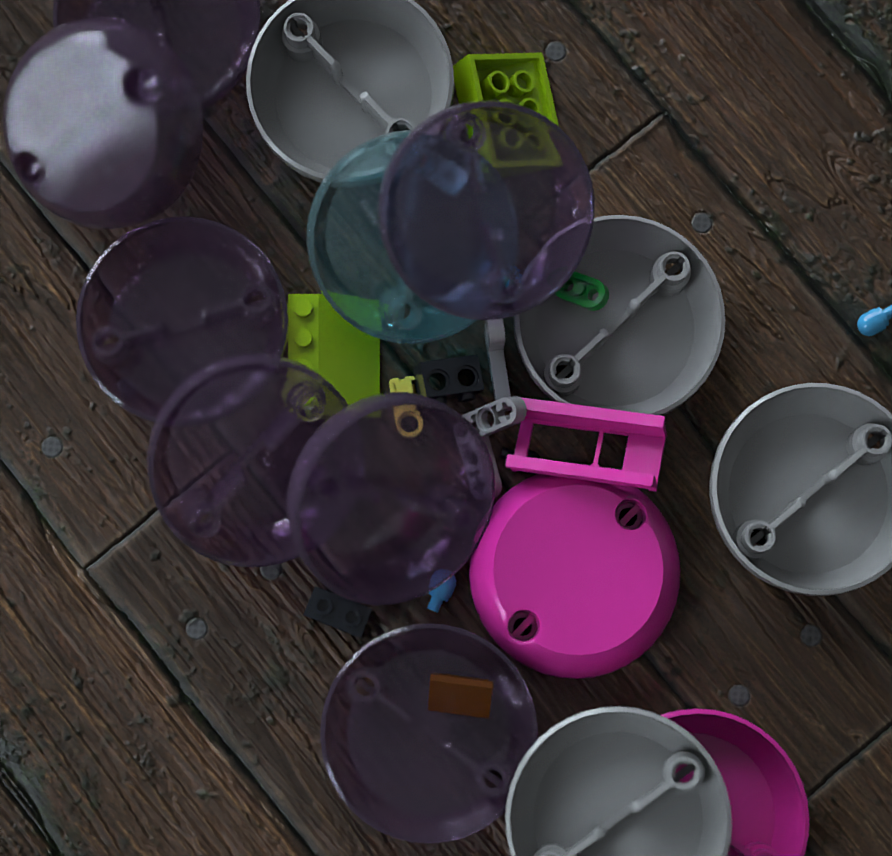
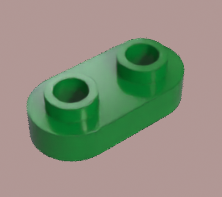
(583, 291)

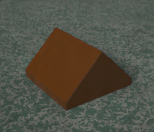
(460, 695)

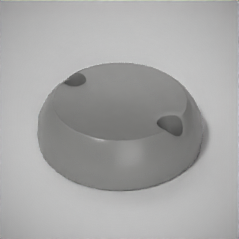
(348, 80)
(650, 338)
(810, 486)
(612, 790)

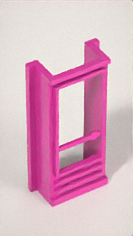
(642, 454)

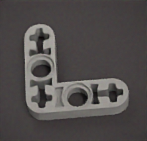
(495, 342)
(501, 422)

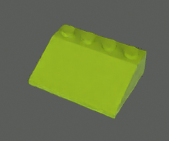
(506, 78)
(333, 347)

